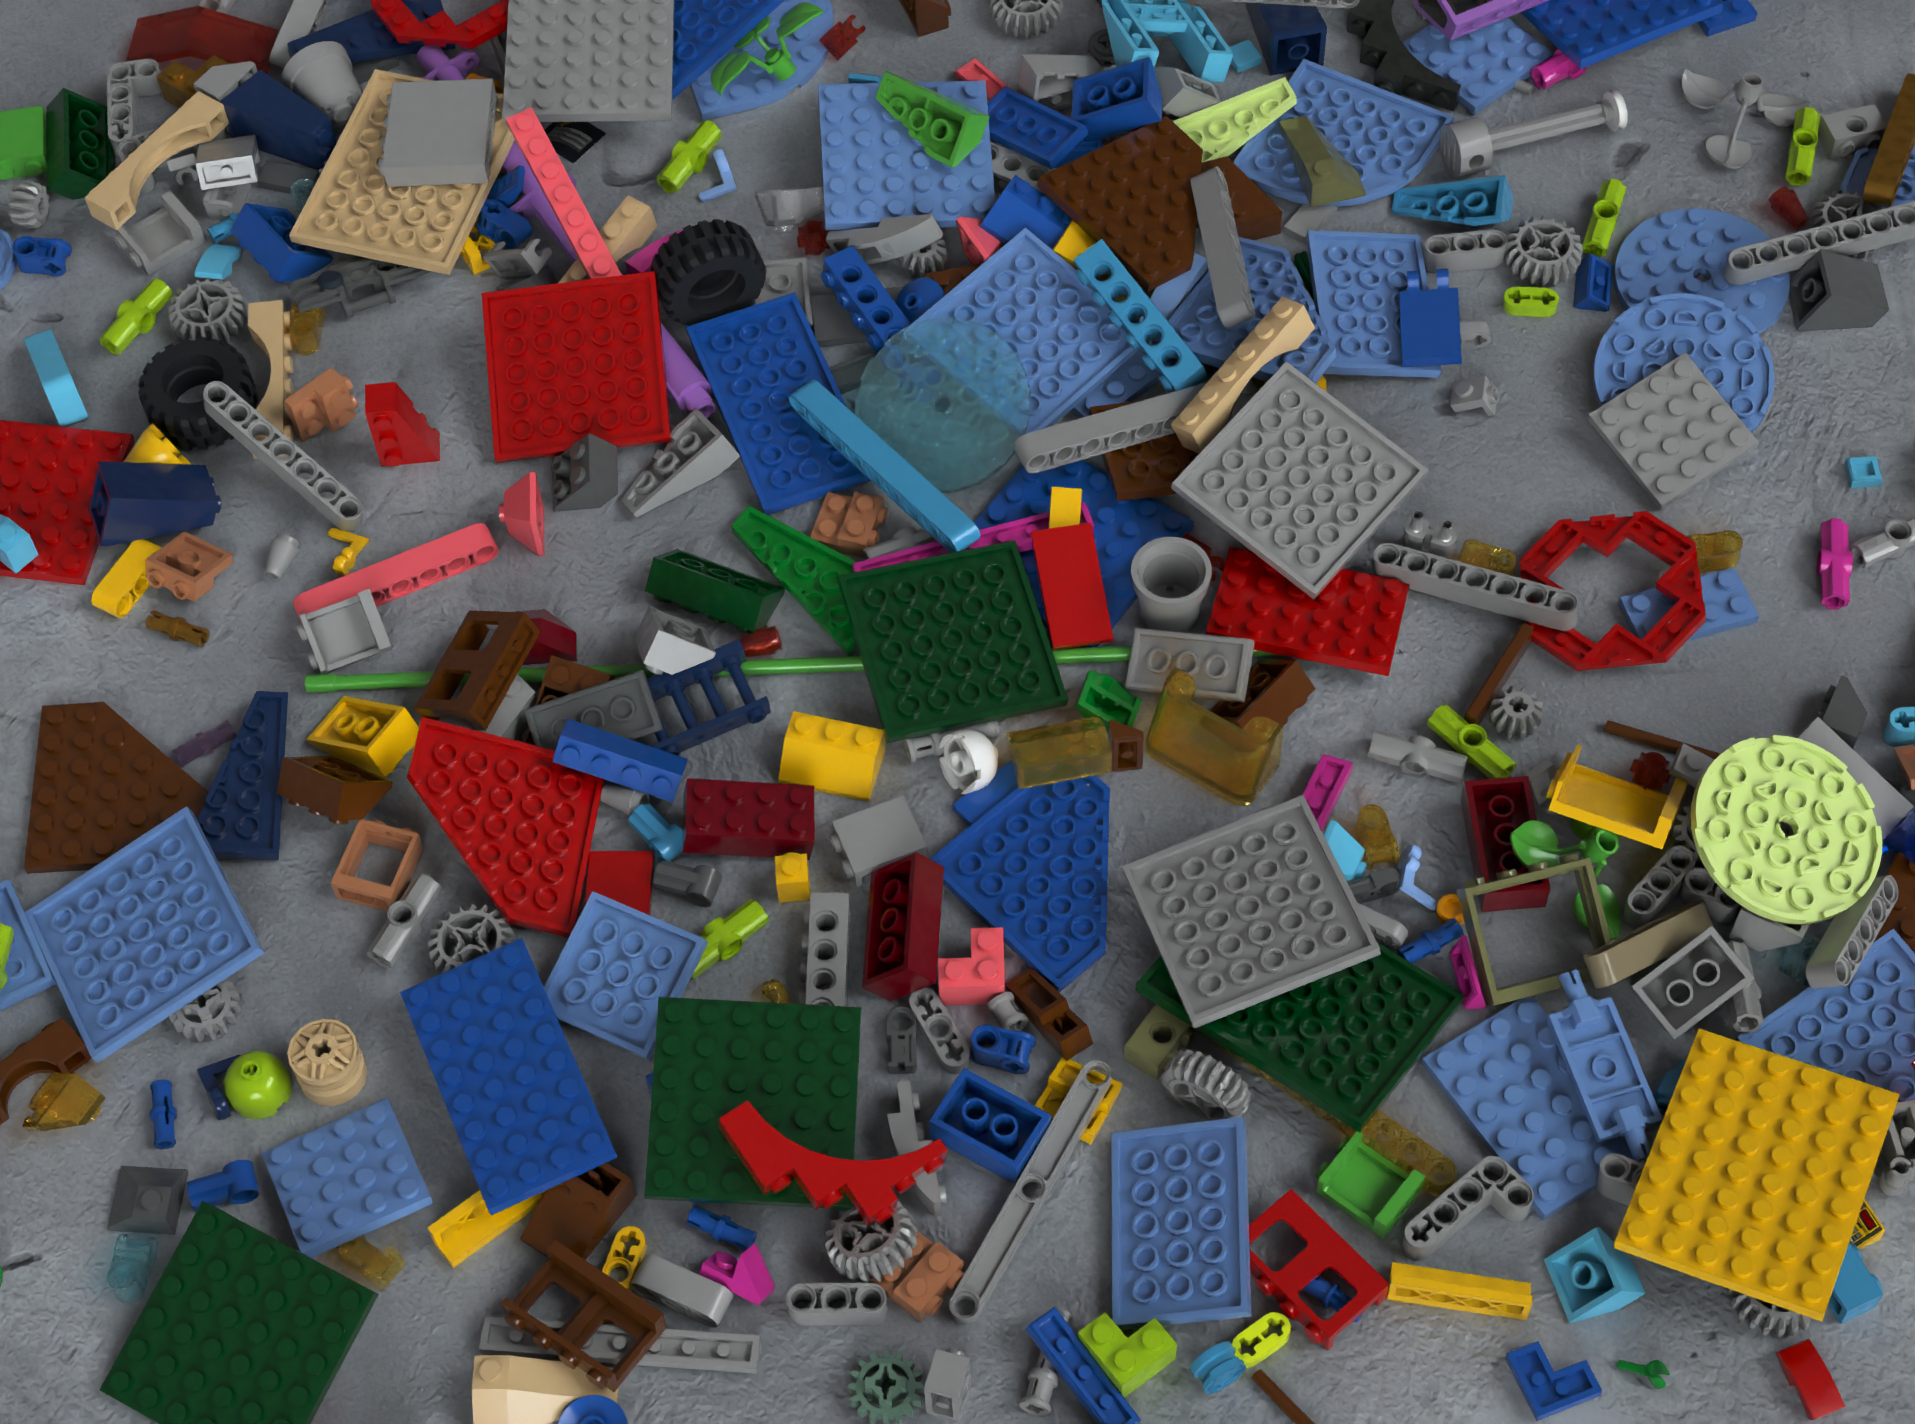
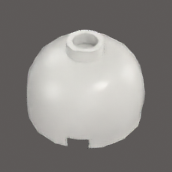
(968, 760)

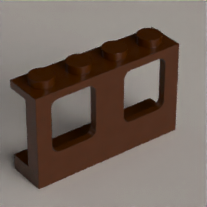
(490, 668)
(601, 1302)

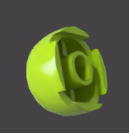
(257, 1084)

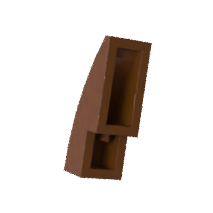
(1050, 1013)

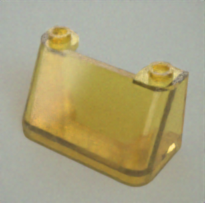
(1209, 748)

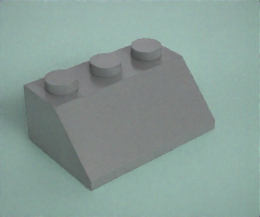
(671, 643)
(1692, 983)

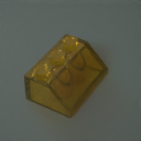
(1059, 752)

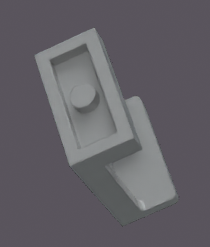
(227, 162)
(161, 236)
(344, 633)
(876, 838)

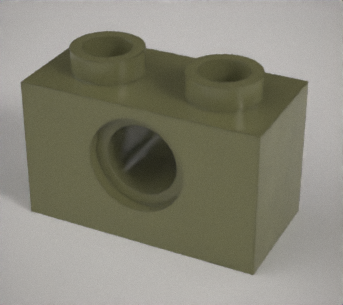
(1151, 1055)

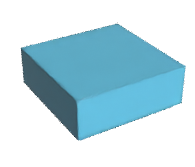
(1245, 56)
(1863, 472)

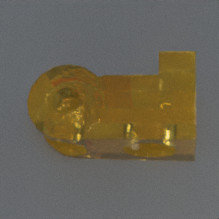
(371, 1262)

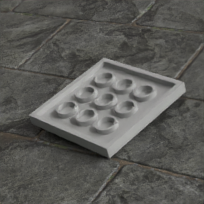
(1672, 430)

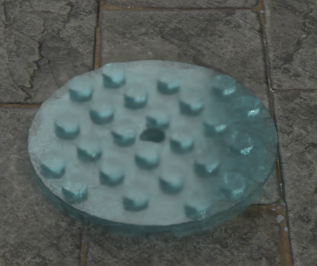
(956, 363)

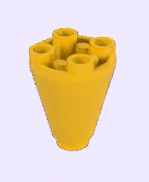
(152, 450)

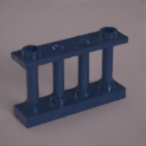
(728, 659)

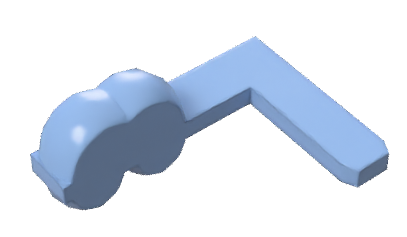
(725, 171)
(1408, 866)

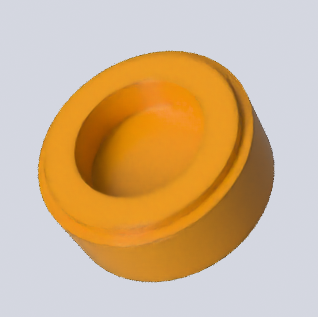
(1449, 907)

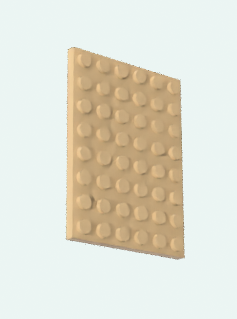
(401, 225)

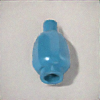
(1666, 1087)

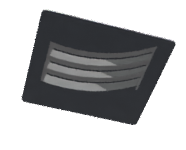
(573, 138)

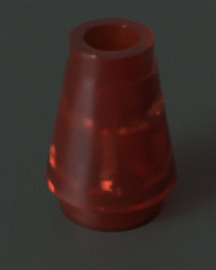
(1788, 206)
(762, 642)

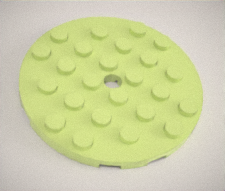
(1745, 851)

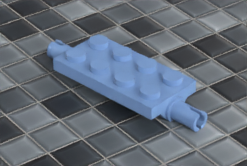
(1604, 1068)

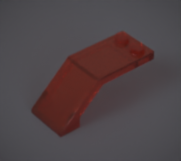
(201, 35)

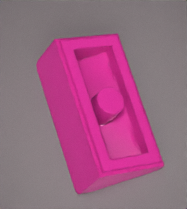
(1466, 974)

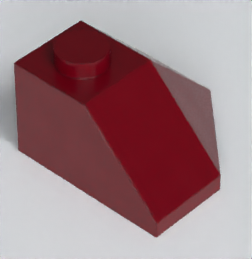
(553, 640)

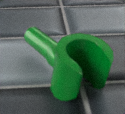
(1650, 1370)

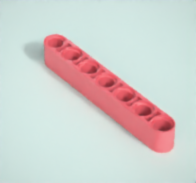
(407, 570)

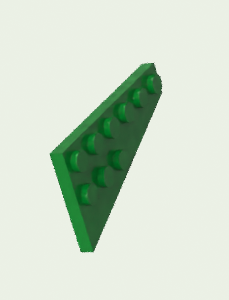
(803, 568)

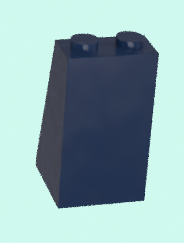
(1288, 35)
(280, 120)
(150, 500)

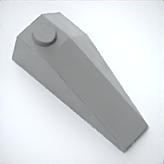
(691, 459)
(1764, 933)

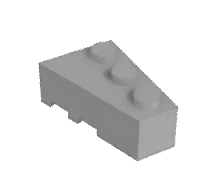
(1051, 77)
(510, 717)

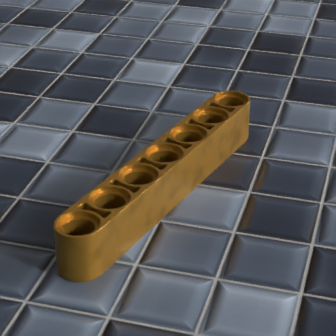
(1894, 149)

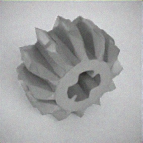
(28, 204)
(926, 260)
(1516, 712)

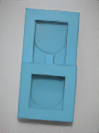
(217, 261)

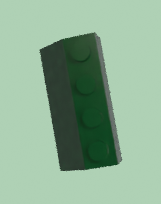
(77, 145)
(713, 590)

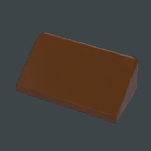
(1126, 747)

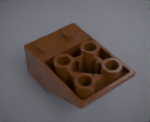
(564, 679)
(580, 1211)

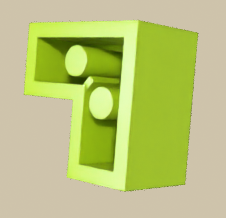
(1132, 1359)

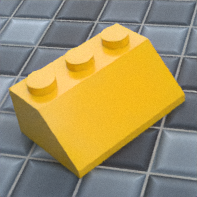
(832, 756)

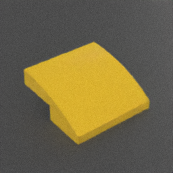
(1059, 1085)

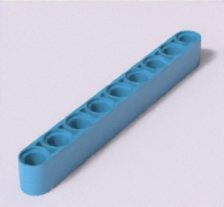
(884, 467)

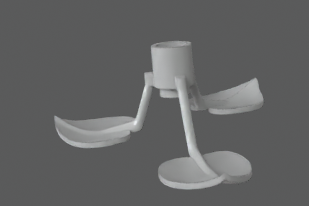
(1707, 91)

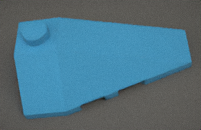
(1458, 202)

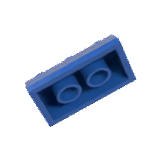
(1117, 99)
(1025, 207)
(266, 236)

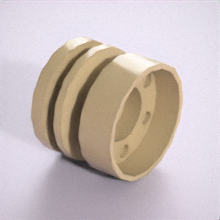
(327, 1062)

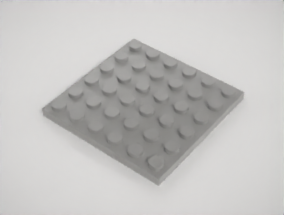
(590, 60)
(1299, 479)
(1250, 911)

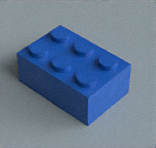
(989, 1125)

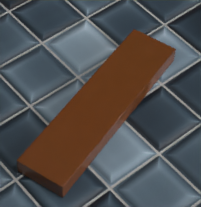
(1499, 675)

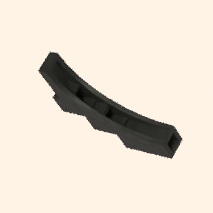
(1397, 67)

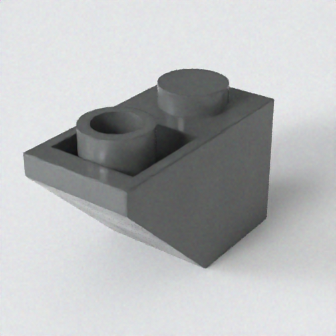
(1845, 711)

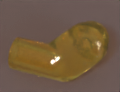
(775, 991)

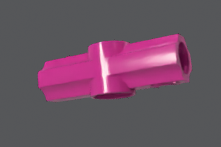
(1555, 70)
(1834, 564)

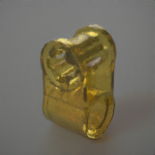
(306, 329)
(1711, 550)
(1487, 557)
(1377, 841)

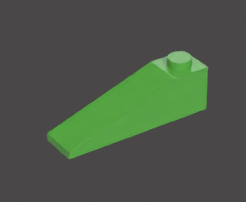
(939, 123)

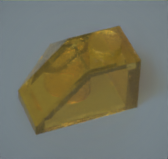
(62, 1103)

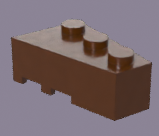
(1253, 211)

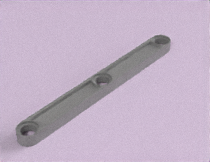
(1020, 1211)

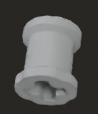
(1007, 1012)

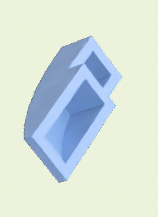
(1173, 293)

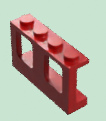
(1323, 1251)

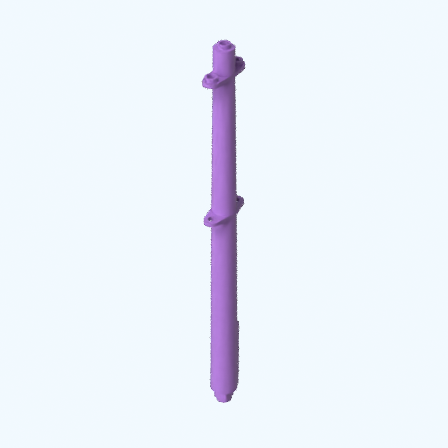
(684, 381)

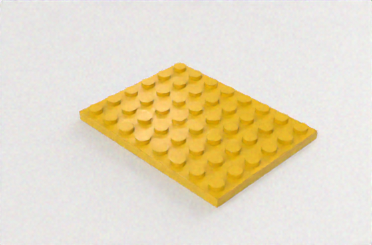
(1758, 1174)

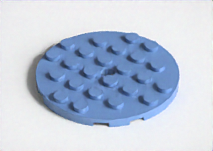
(1676, 245)
(1712, 335)

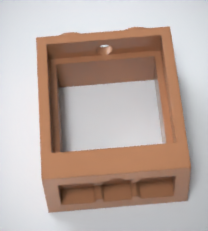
(369, 893)

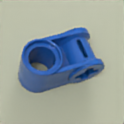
(503, 225)
(40, 256)
(1004, 1049)

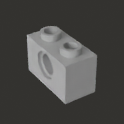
(1851, 130)
(948, 1384)

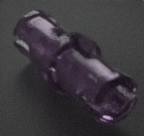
(203, 743)

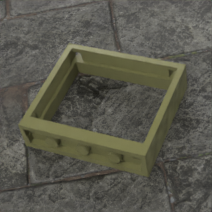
(1591, 904)

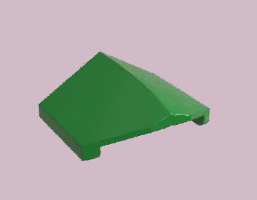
(1107, 700)

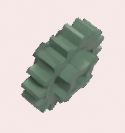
(899, 1388)

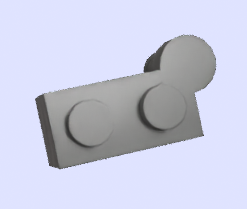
(1899, 1150)

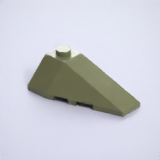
(1320, 166)

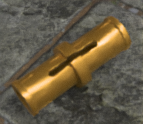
(177, 628)

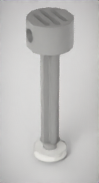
(1469, 145)

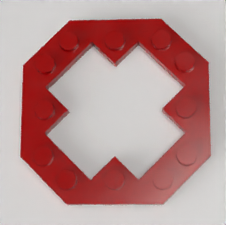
(439, 28)
(1618, 645)

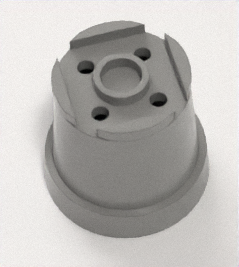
(325, 80)
(1176, 566)

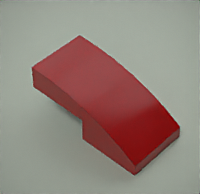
(1811, 1378)

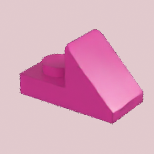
(743, 1277)

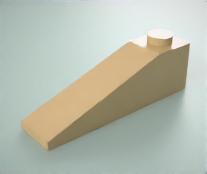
(527, 1389)

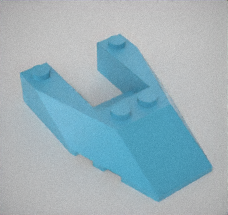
(1137, 21)

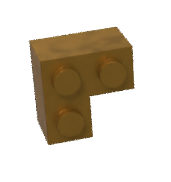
(178, 80)

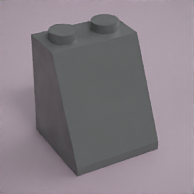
(1837, 293)

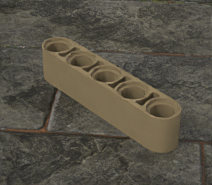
(1647, 944)

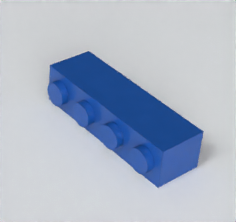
(619, 760)

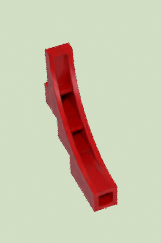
(868, 1184)

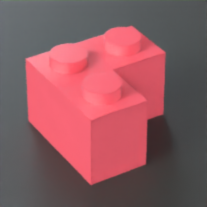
(978, 977)

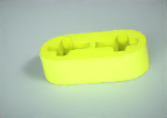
(1256, 1333)

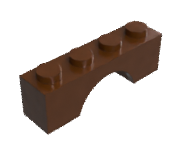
(51, 1051)

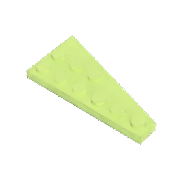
(1235, 121)

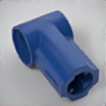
(234, 1185)

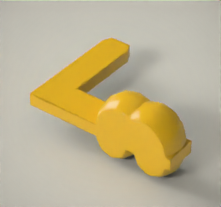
(347, 559)

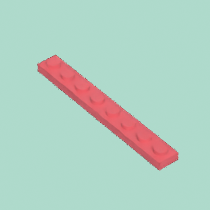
(562, 195)

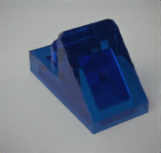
(1902, 837)

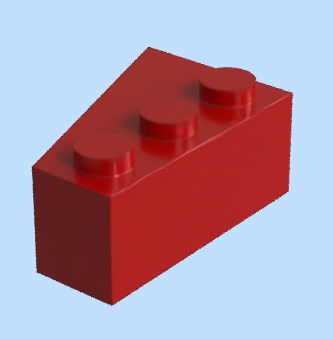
(397, 428)

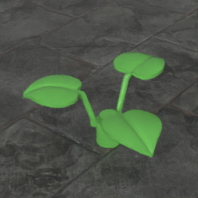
(776, 60)
(1538, 842)

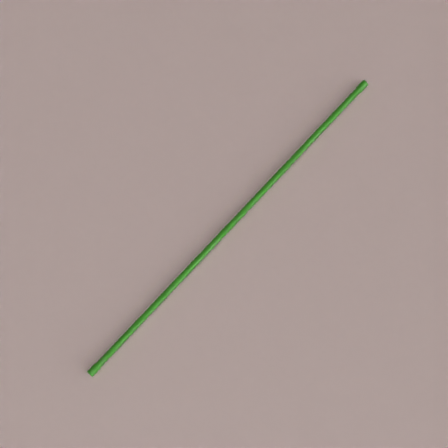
(331, 682)

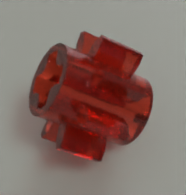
(813, 238)
(1650, 770)

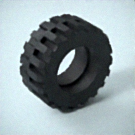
(708, 271)
(181, 369)

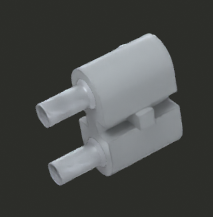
(1423, 538)

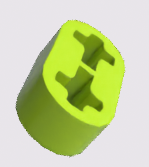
(1530, 301)

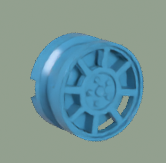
(1217, 1367)

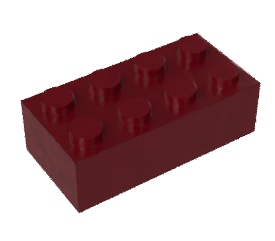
(1490, 814)
(747, 818)
(903, 927)

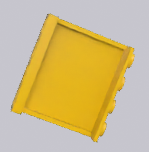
(1614, 802)

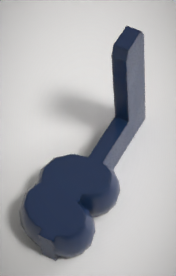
(214, 1092)

